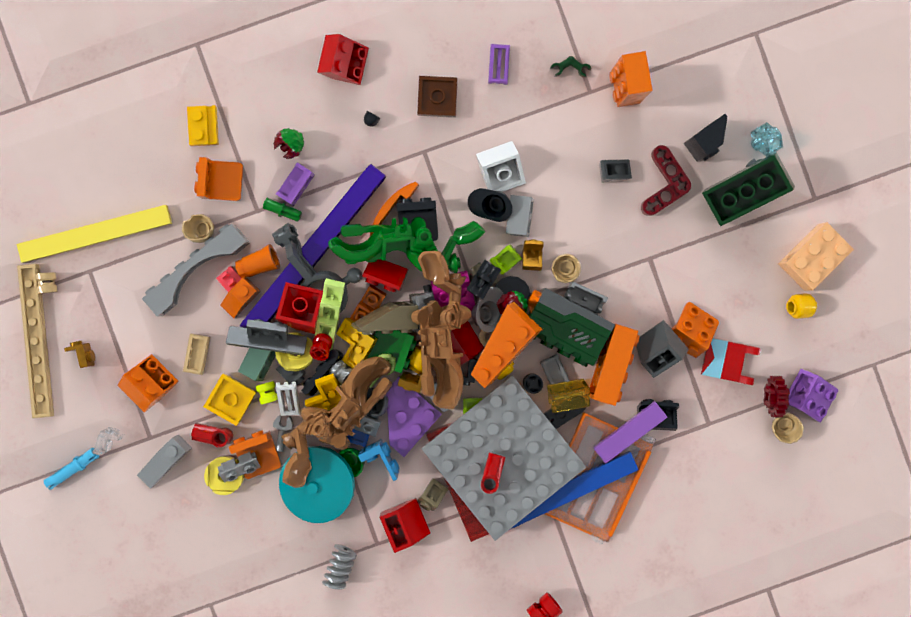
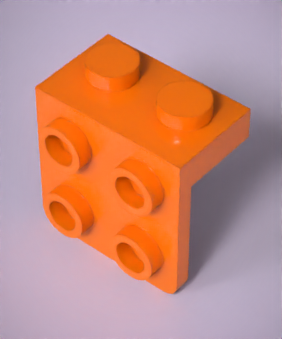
(218, 179)
(695, 329)
(265, 450)

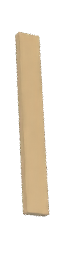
(35, 342)

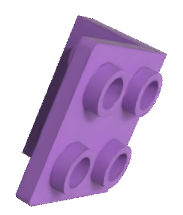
(811, 394)

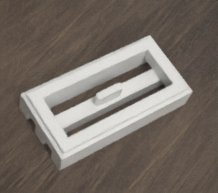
(287, 387)

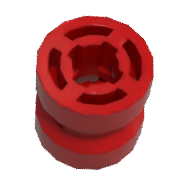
(321, 347)

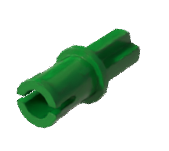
(282, 209)

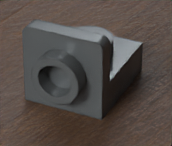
(291, 376)

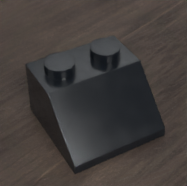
(708, 140)

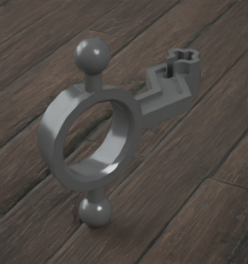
(287, 237)

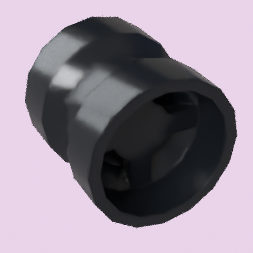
(532, 383)

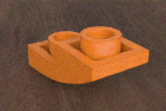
(370, 301)

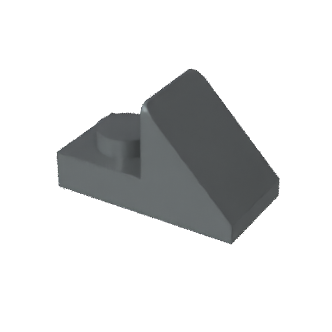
(615, 170)

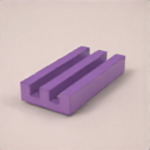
(497, 80)

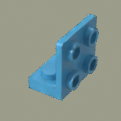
(371, 451)

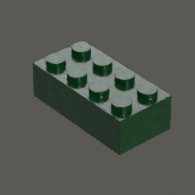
(748, 189)

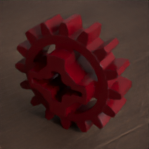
(776, 396)

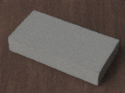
(554, 370)

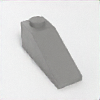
(164, 460)

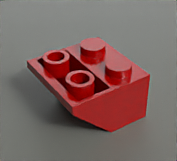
(342, 59)
(385, 273)
(404, 525)

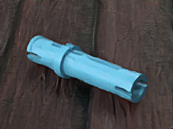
(78, 464)

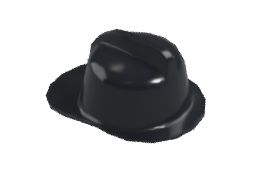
(490, 204)

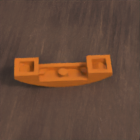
(405, 192)

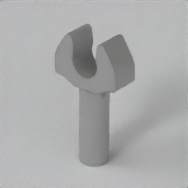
(281, 431)

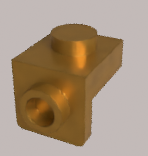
(532, 255)
(84, 353)
(410, 382)

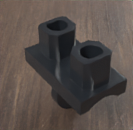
(483, 279)

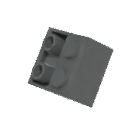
(660, 349)

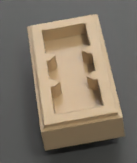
(196, 354)

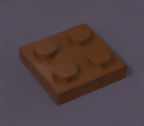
(437, 96)

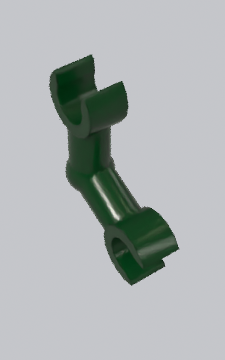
(574, 63)

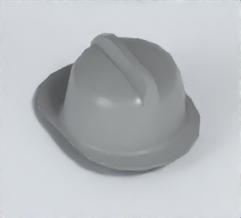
(486, 312)

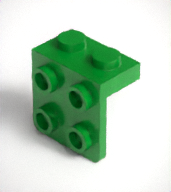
(396, 344)

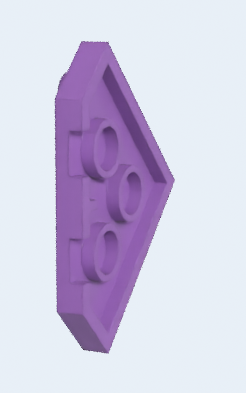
(408, 417)

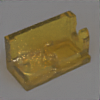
(568, 395)

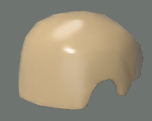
(198, 228)
(566, 268)
(787, 429)

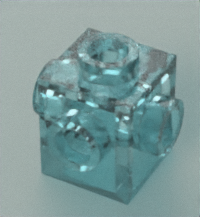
(766, 139)

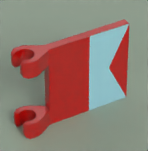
(726, 361)

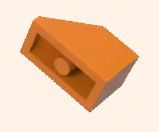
(239, 297)

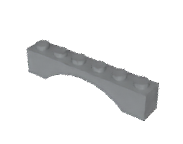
(166, 294)

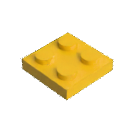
(230, 399)

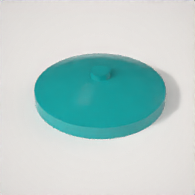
(326, 490)

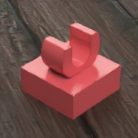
(229, 278)

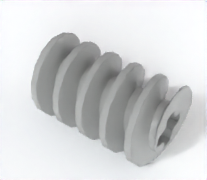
(340, 568)

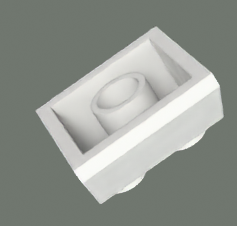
(501, 167)

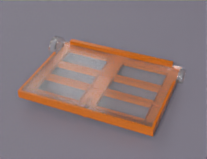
(602, 508)

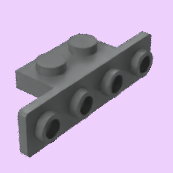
(266, 337)

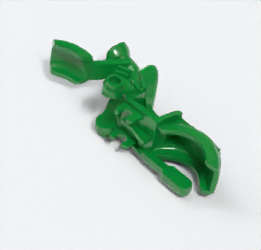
(408, 238)

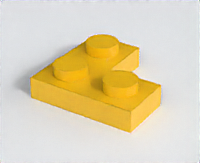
(359, 343)
(328, 394)

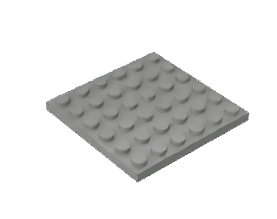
(535, 454)

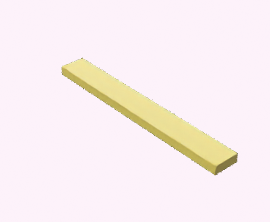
(94, 233)

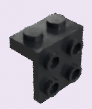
(425, 209)

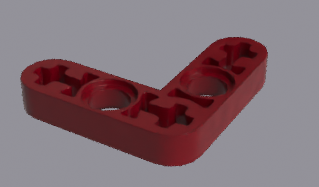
(672, 187)

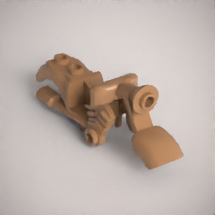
(435, 330)
(336, 424)

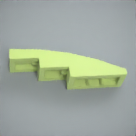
(330, 308)

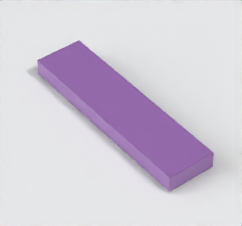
(630, 432)

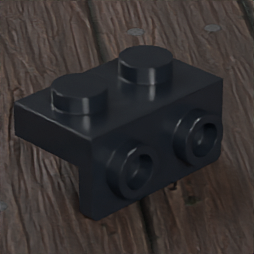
(668, 408)

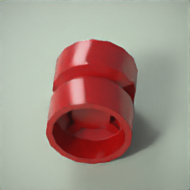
(545, 608)

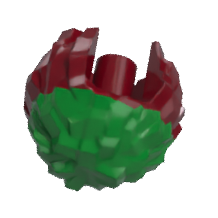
(290, 141)
(510, 297)

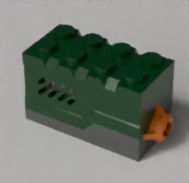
(568, 326)

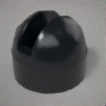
(371, 119)

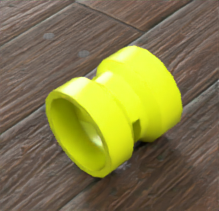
(269, 396)

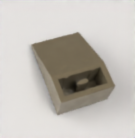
(388, 318)

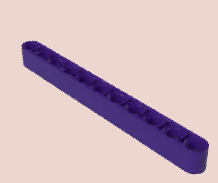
(318, 243)

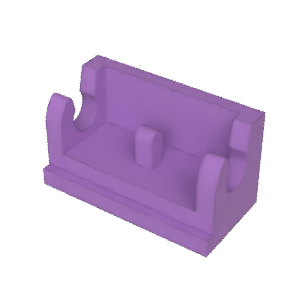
(295, 184)

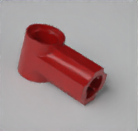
(210, 434)
(493, 471)

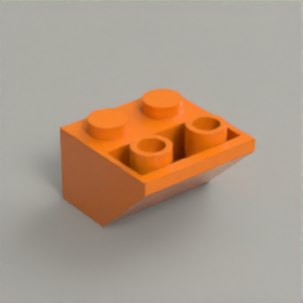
(147, 383)

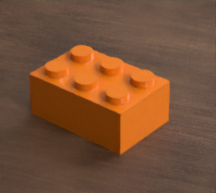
(631, 79)

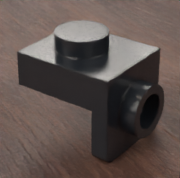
(472, 362)

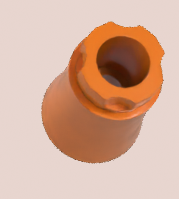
(258, 262)

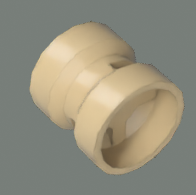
(47, 287)

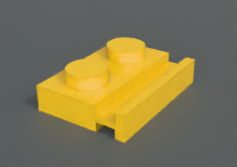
(202, 125)

